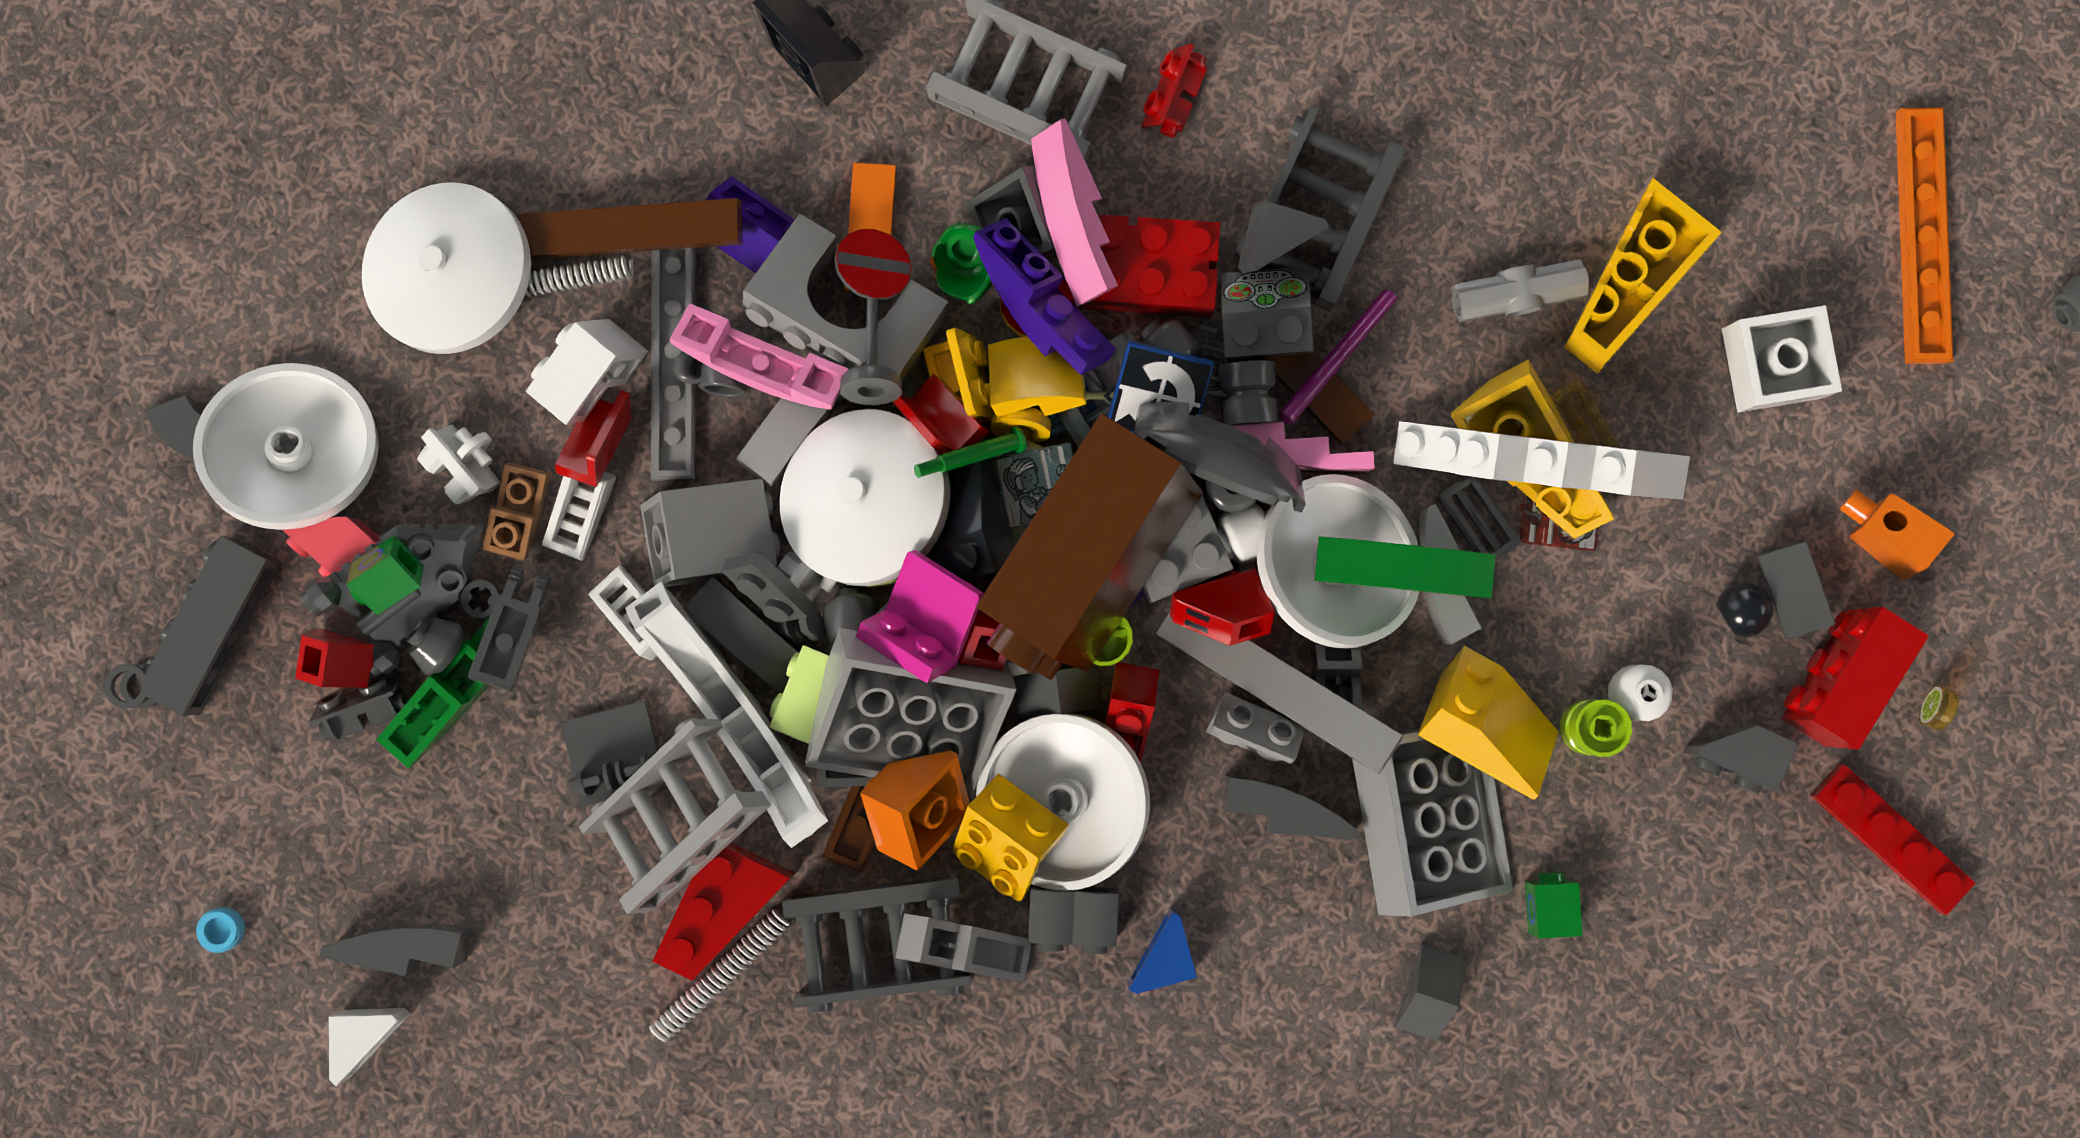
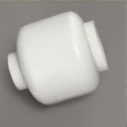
(1240, 533)
(1645, 705)

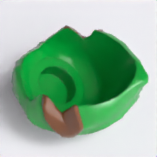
(959, 265)

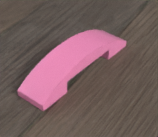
(755, 362)

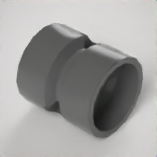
(1248, 391)

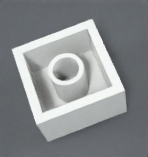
(1781, 359)

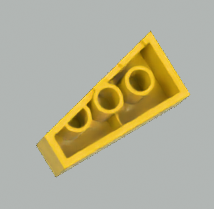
(1645, 266)

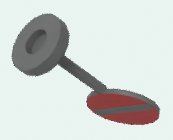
(875, 269)

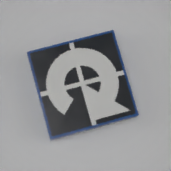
(1157, 376)

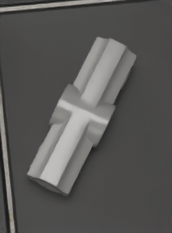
(1520, 290)

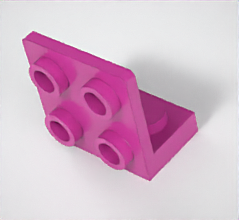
(924, 619)

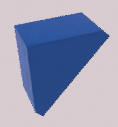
(1165, 959)

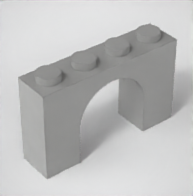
(780, 300)

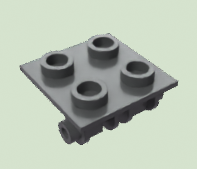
(608, 749)

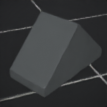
(1274, 232)
(1066, 693)
(1431, 993)

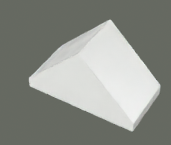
(356, 1037)

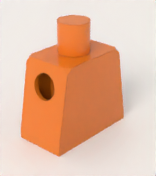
(1896, 533)

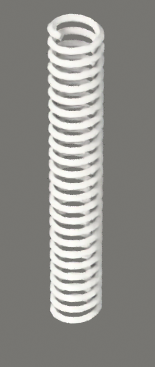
(577, 274)
(669, 1016)

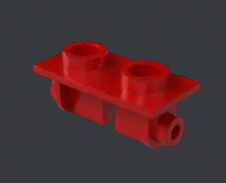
(1180, 73)

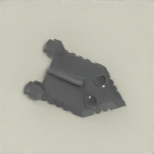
(447, 565)

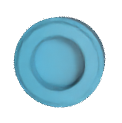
(220, 930)

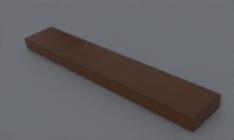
(634, 228)

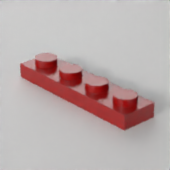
(1892, 839)

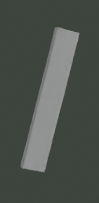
(671, 399)
(1291, 694)

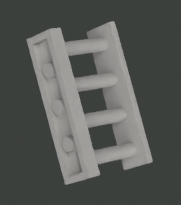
(992, 106)
(706, 834)

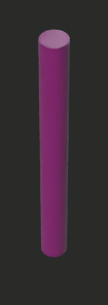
(1337, 356)

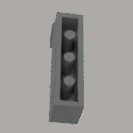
(203, 633)

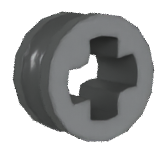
(469, 597)

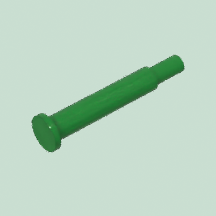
(974, 453)

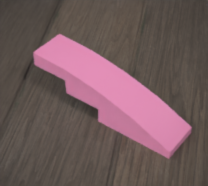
(1068, 207)
(1311, 453)

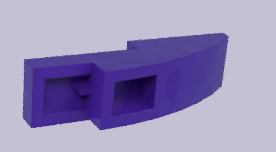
(1032, 296)

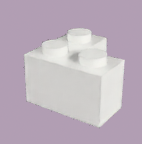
(582, 368)

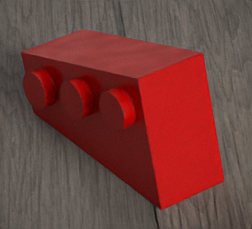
(717, 907)

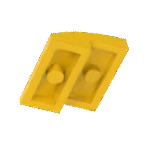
(1026, 378)

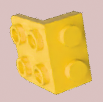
(960, 366)
(1007, 836)

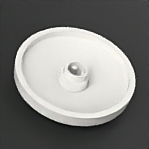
(446, 268)
(285, 446)
(855, 497)
(1287, 556)
(1085, 779)

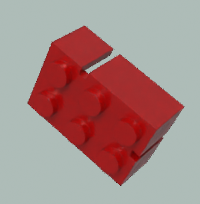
(1160, 266)
(1853, 676)

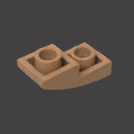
(517, 511)

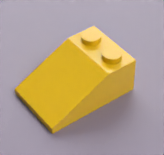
(1490, 723)

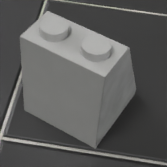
(702, 526)

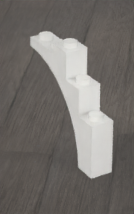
(1541, 461)
(722, 696)

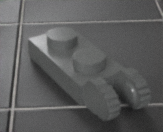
(776, 596)
(509, 633)

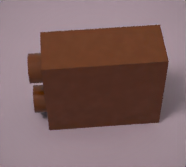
(1088, 551)

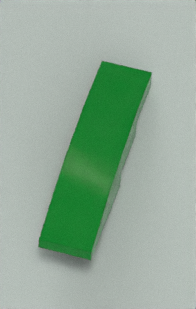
(1404, 567)
(434, 706)

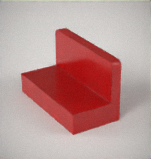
(941, 416)
(595, 441)

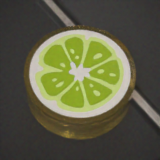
(1939, 708)

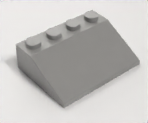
(884, 714)
(1431, 830)

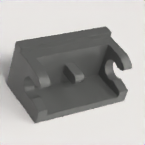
(1796, 589)

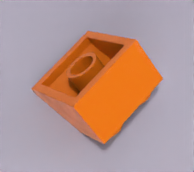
(915, 806)

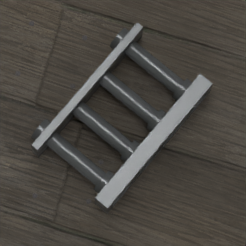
(1359, 204)
(851, 907)

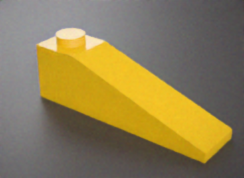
(1522, 407)

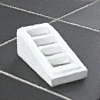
(592, 515)
(623, 624)

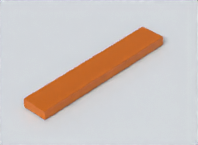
(1924, 235)

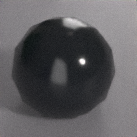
(1746, 609)

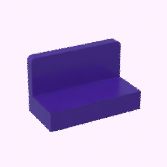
(761, 224)

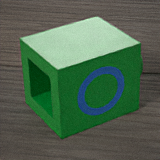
(384, 575)
(1553, 906)

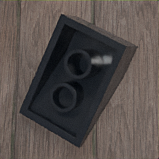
(811, 46)
(976, 528)

